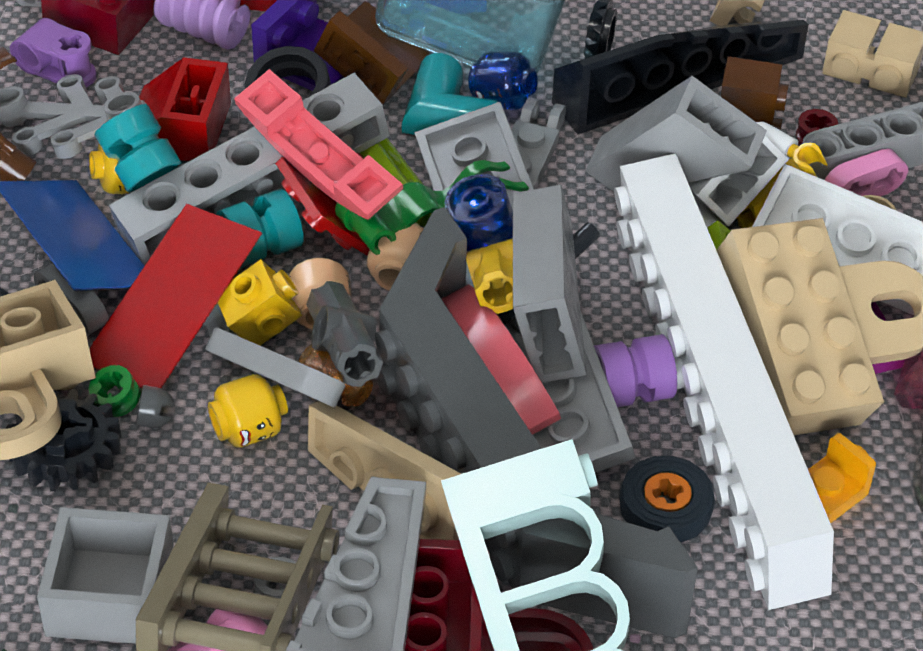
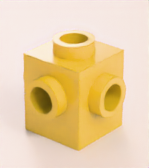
(259, 303)

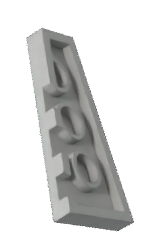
(371, 577)

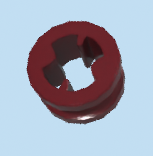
(813, 120)

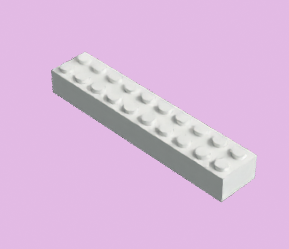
(726, 387)

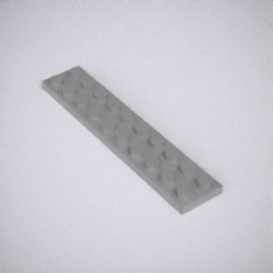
(585, 401)

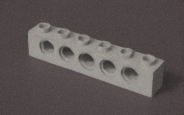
(242, 167)

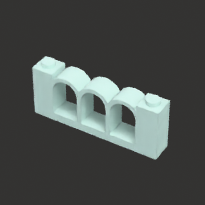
(519, 494)

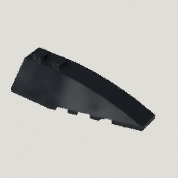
(636, 74)

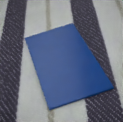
(73, 233)

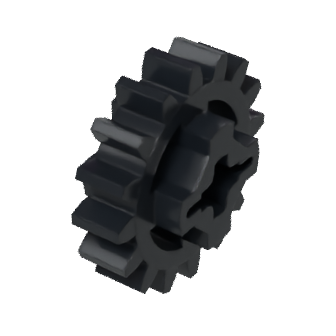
(78, 449)

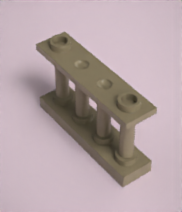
(198, 553)

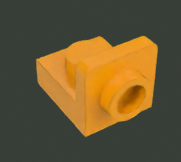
(842, 476)

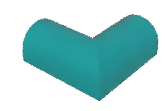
(437, 96)

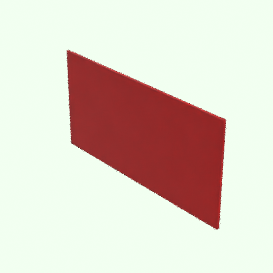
(173, 295)

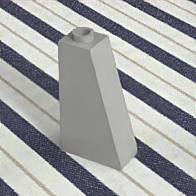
(688, 120)
(547, 284)

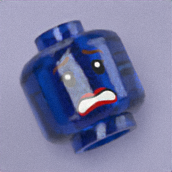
(503, 78)

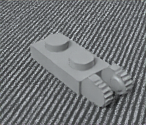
(536, 141)

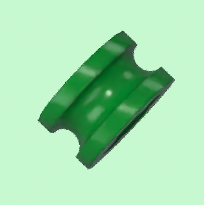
(120, 377)

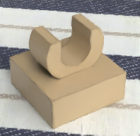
(727, 9)

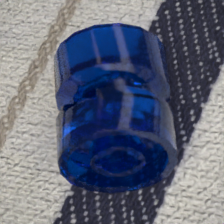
(481, 210)

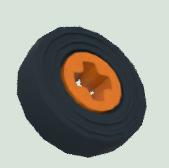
(680, 481)

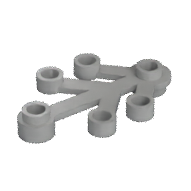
(65, 141)

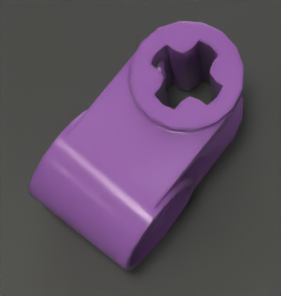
(54, 52)

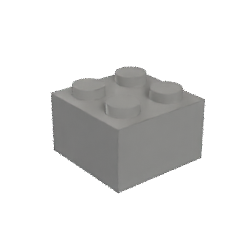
(101, 572)

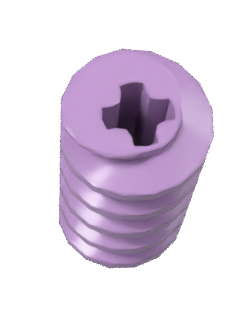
(211, 20)

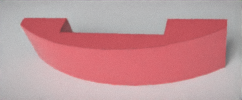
(314, 149)
(503, 359)

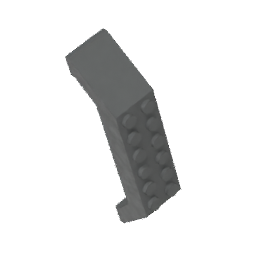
(471, 424)

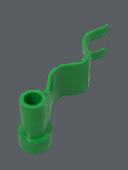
(411, 205)

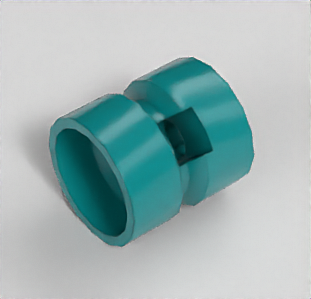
(136, 146)
(274, 217)

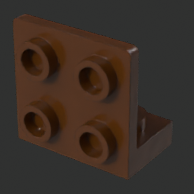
(361, 48)

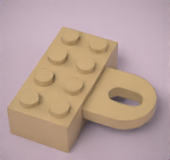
(818, 320)
(39, 352)

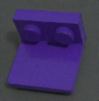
(291, 25)

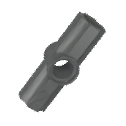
(344, 334)

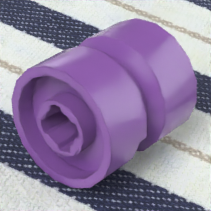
(639, 370)

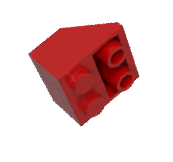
(190, 104)

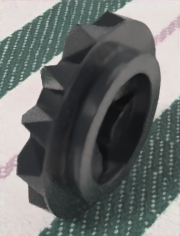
(600, 28)

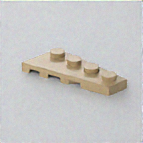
(362, 451)

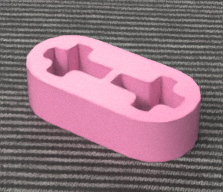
(870, 174)

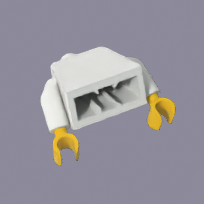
(728, 195)

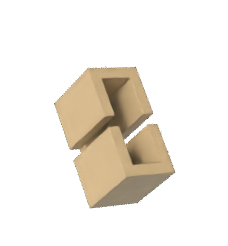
(853, 58)

